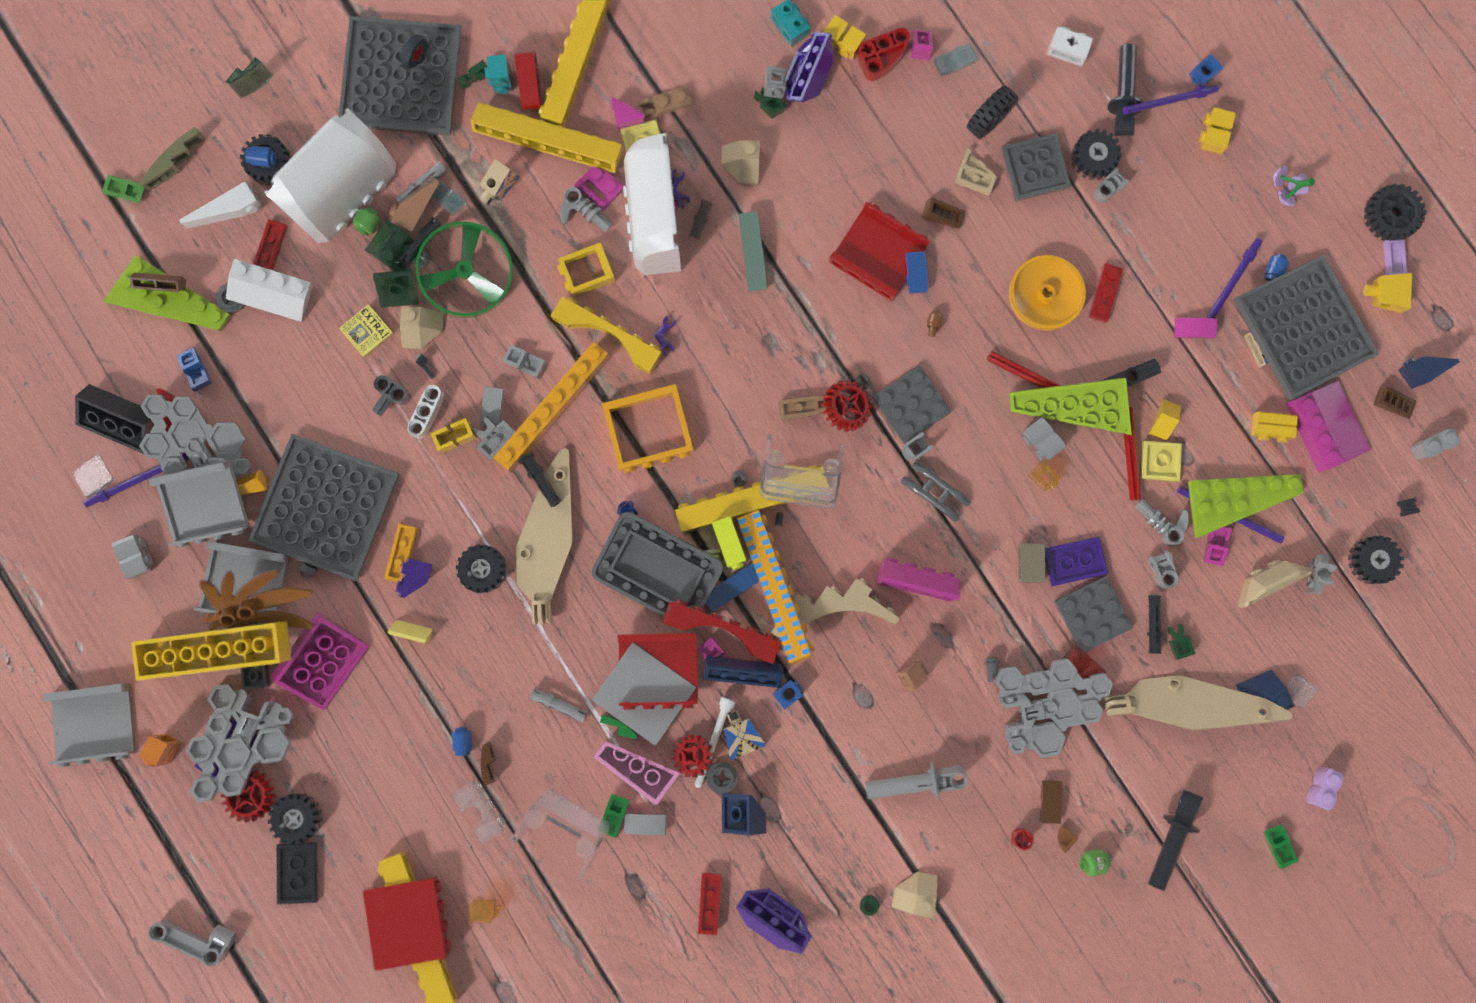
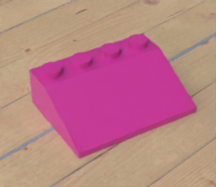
(1328, 427)
(919, 581)
(320, 661)

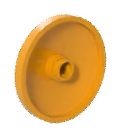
(1047, 292)

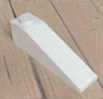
(232, 204)

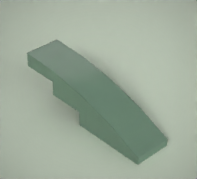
(752, 251)

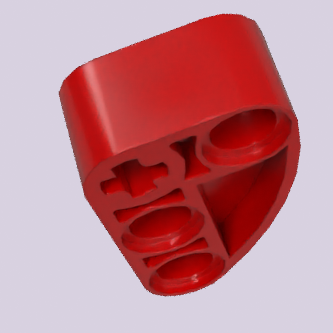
(882, 58)
(528, 79)

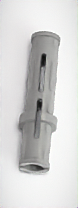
(438, 169)
(558, 705)

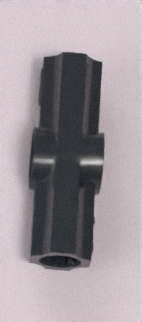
(1141, 372)

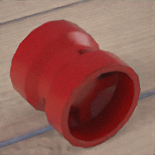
(1023, 842)

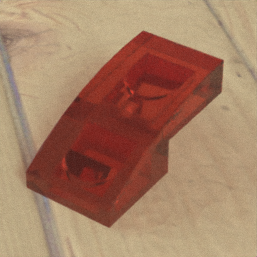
(1083, 662)

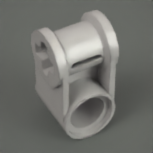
(1112, 184)
(1162, 569)

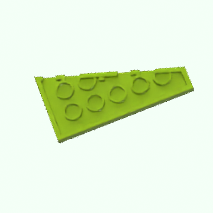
(181, 306)
(1086, 404)
(1228, 500)

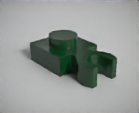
(474, 74)
(770, 105)
(1181, 645)

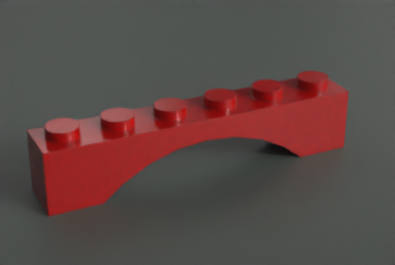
(758, 645)

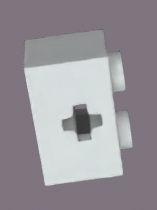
(1061, 49)

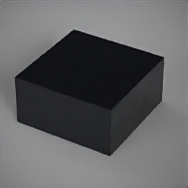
(255, 677)

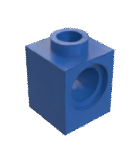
(1211, 66)
(779, 694)

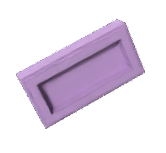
(1395, 257)

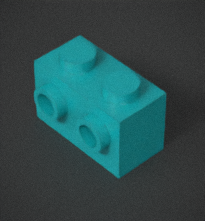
(790, 22)
(499, 74)

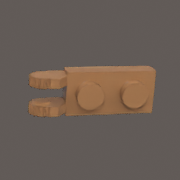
(666, 102)
(800, 407)

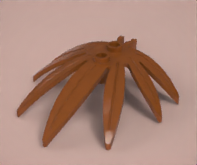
(240, 609)

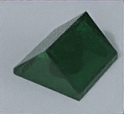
(396, 288)

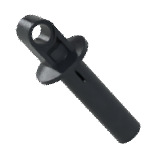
(1126, 91)
(1180, 826)

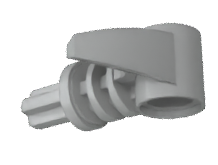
(583, 205)
(1163, 526)

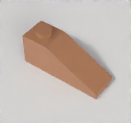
(411, 207)
(913, 676)

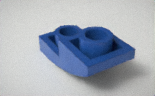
(917, 272)

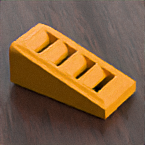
(253, 483)

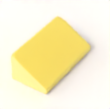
(411, 631)

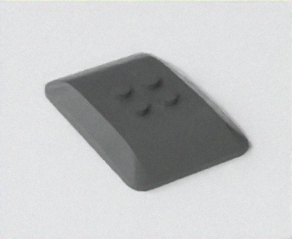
(655, 566)

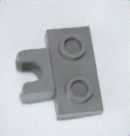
(493, 437)
(1321, 575)

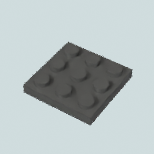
(1035, 167)
(911, 404)
(1093, 614)

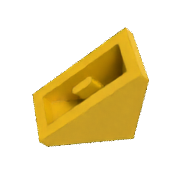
(1165, 420)

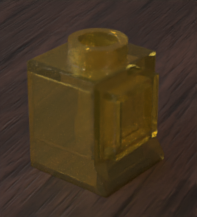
(1039, 481)
(483, 911)

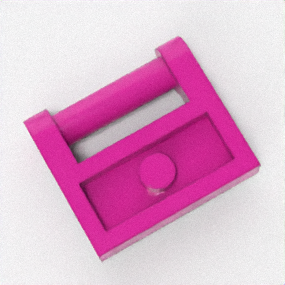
(603, 182)

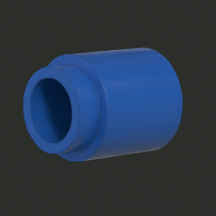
(260, 156)
(1276, 267)
(462, 741)

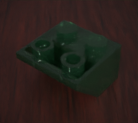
(389, 246)

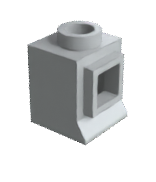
(774, 88)
(921, 443)

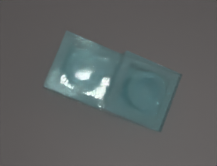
(447, 198)

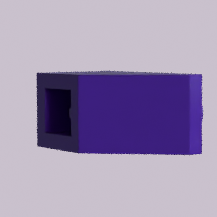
(414, 576)

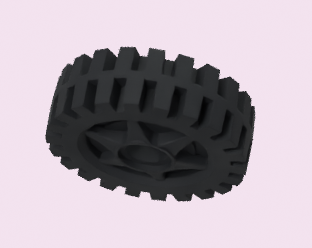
(992, 112)
(1404, 203)

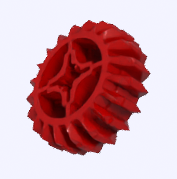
(858, 412)
(261, 804)

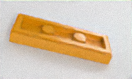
(401, 550)

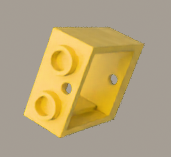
(591, 285)

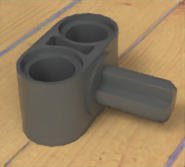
(388, 394)

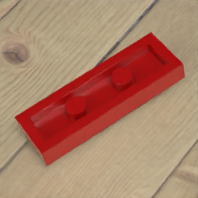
(1105, 293)
(709, 903)

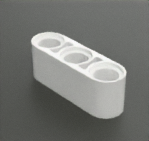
(426, 402)

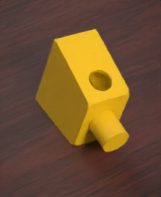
(1391, 292)

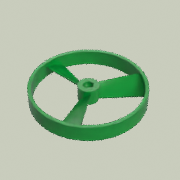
(464, 269)

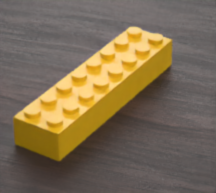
(211, 651)

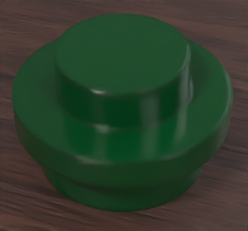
(869, 905)

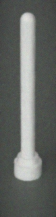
(725, 706)

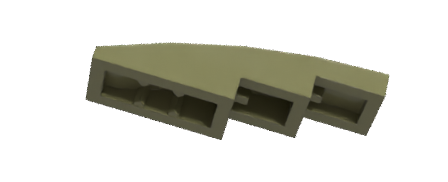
(167, 164)

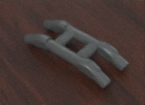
(934, 479)

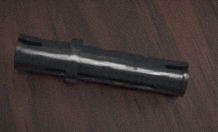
(412, 251)
(1154, 624)

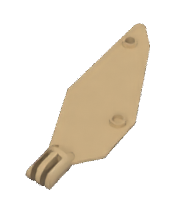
(546, 542)
(1194, 704)

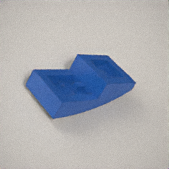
(194, 369)

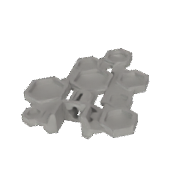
(188, 435)
(1061, 705)
(234, 754)

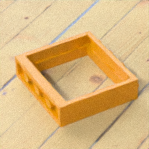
(638, 399)

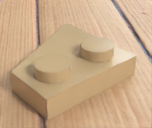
(975, 175)

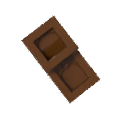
(487, 757)
(1051, 802)

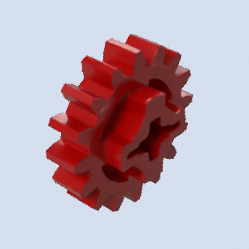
(700, 754)

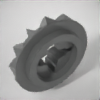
(224, 304)
(727, 785)

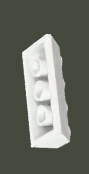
(268, 290)

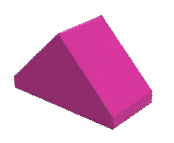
(921, 45)
(626, 115)

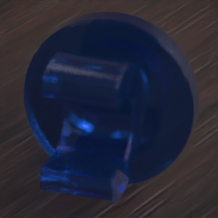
(626, 506)

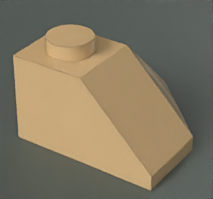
(742, 161)
(419, 326)
(917, 895)

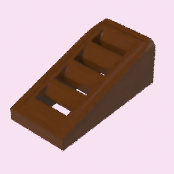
(937, 204)
(1381, 403)

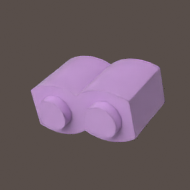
(1325, 786)

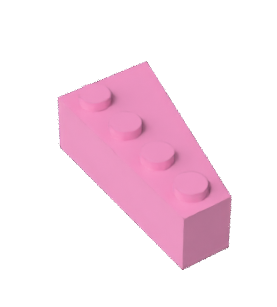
(640, 773)

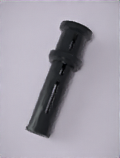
(535, 472)

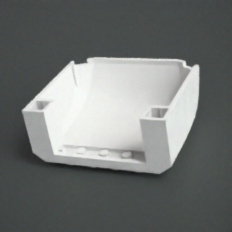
(333, 177)
(651, 206)

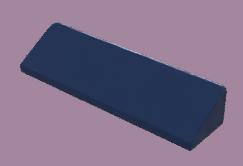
(743, 672)

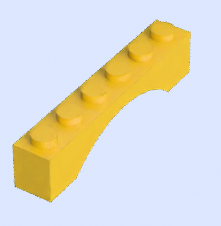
(573, 316)

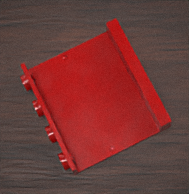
(877, 250)
(673, 650)
(406, 923)

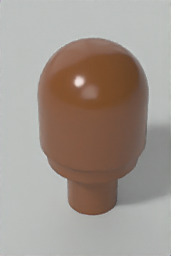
(934, 322)

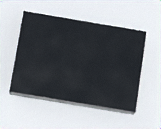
(297, 873)

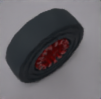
(414, 51)

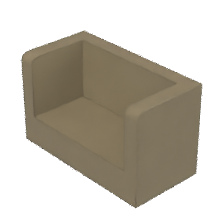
(1031, 563)

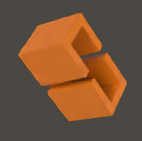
(159, 749)

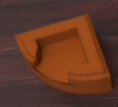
(1066, 839)

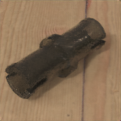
(700, 219)

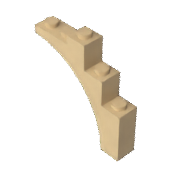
(854, 599)

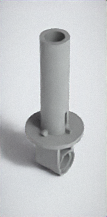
(935, 781)

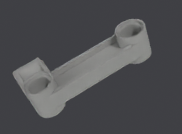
(193, 945)

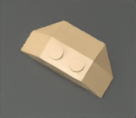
(1270, 580)

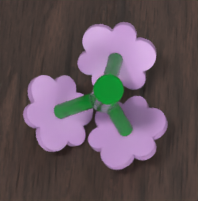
(1297, 185)

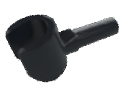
(421, 360)

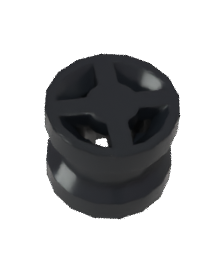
(1408, 507)

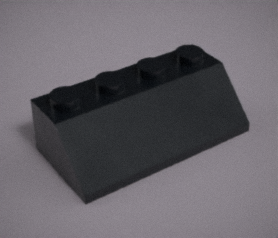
(112, 417)

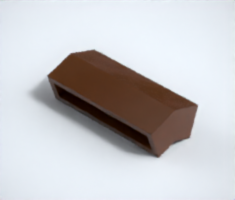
(136, 278)

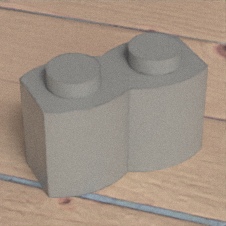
(1043, 439)
(1435, 444)
(132, 556)

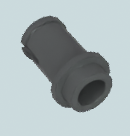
(992, 668)

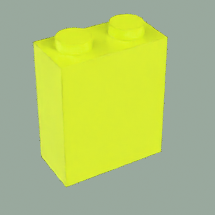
(729, 543)

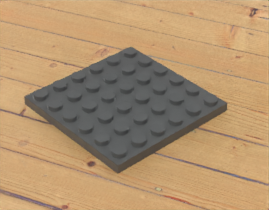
(389, 93)
(1306, 327)
(324, 507)

